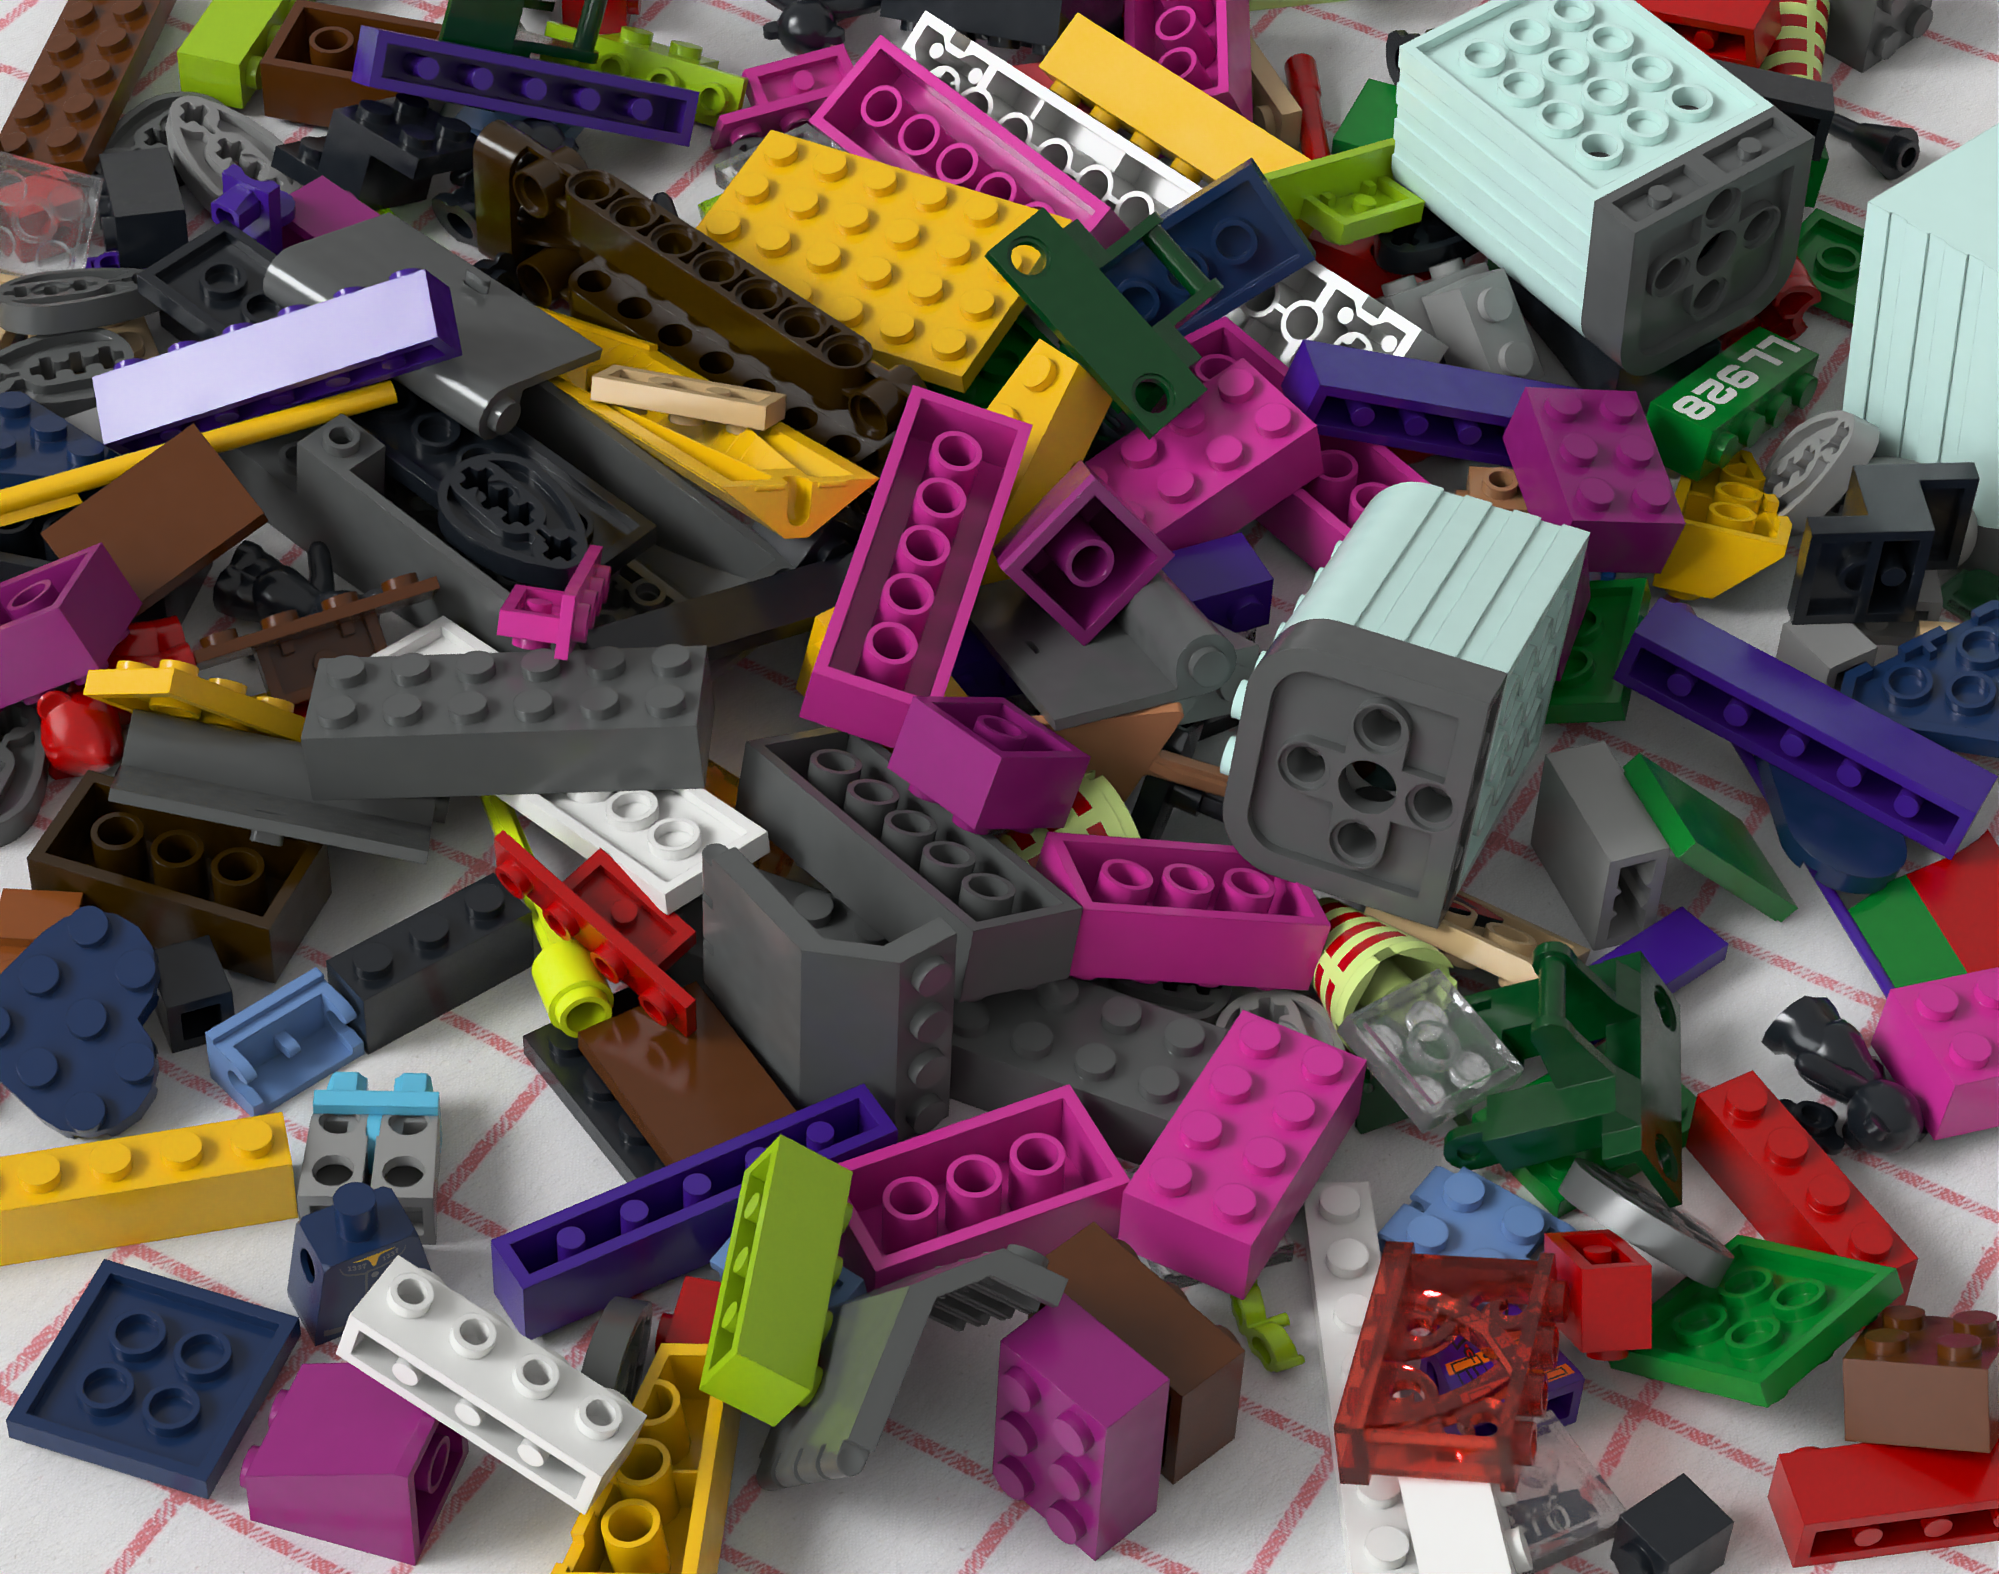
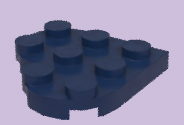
(76, 1025)

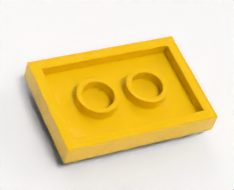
(180, 693)

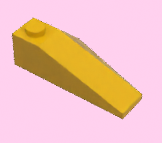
(1727, 531)

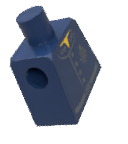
(344, 1253)

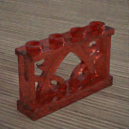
(1407, 1437)

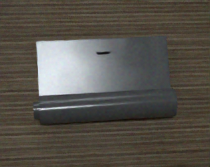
(501, 334)
(1143, 658)
(260, 787)

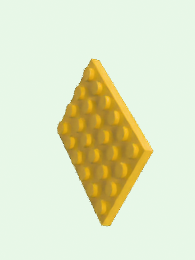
(879, 252)

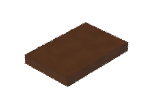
(163, 517)
(682, 1088)

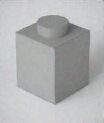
(1825, 650)

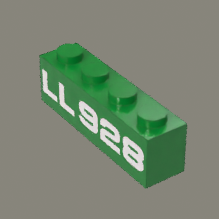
(1731, 402)

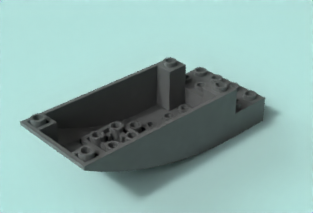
(335, 490)

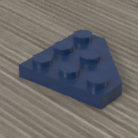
(41, 443)
(1941, 684)

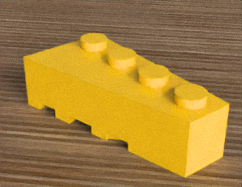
(1065, 415)
(673, 1489)

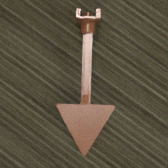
(1132, 746)

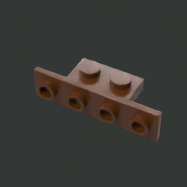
(291, 646)

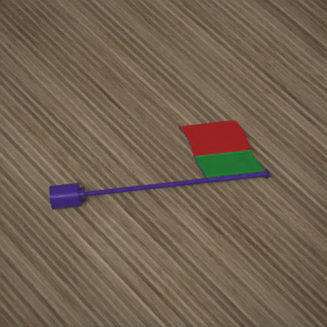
(1924, 922)

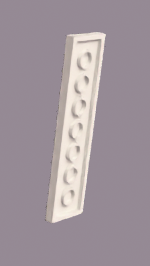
(646, 832)

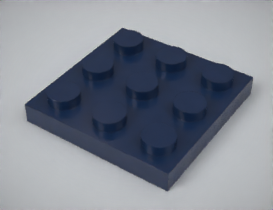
(154, 1378)

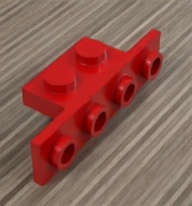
(613, 921)

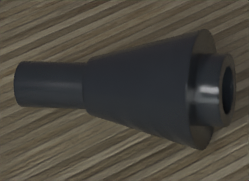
(1888, 148)

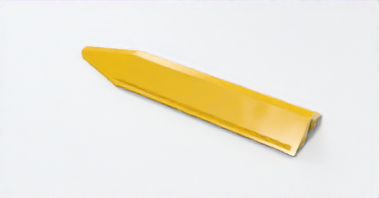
(770, 476)

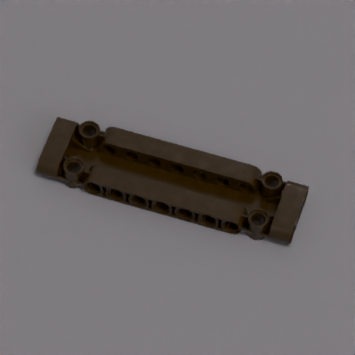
(669, 284)

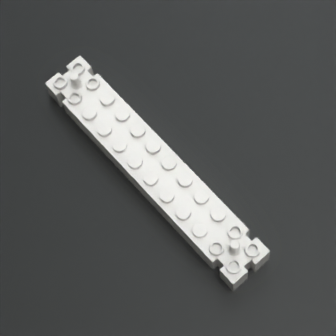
(1134, 184)

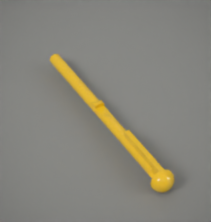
(62, 489)

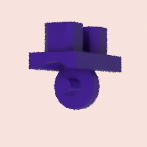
(254, 207)

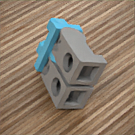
(379, 1135)

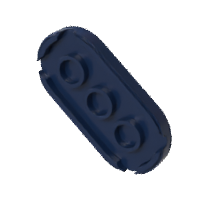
(1830, 836)

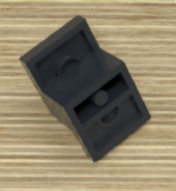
(381, 150)
(1877, 553)

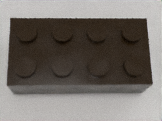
(185, 877)

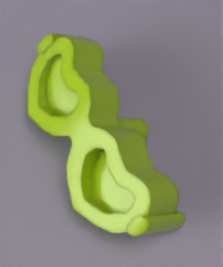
(1265, 1335)

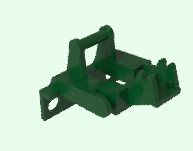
(498, 28)
(1097, 324)
(1594, 1101)

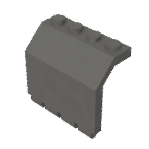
(829, 1009)
(872, 1350)

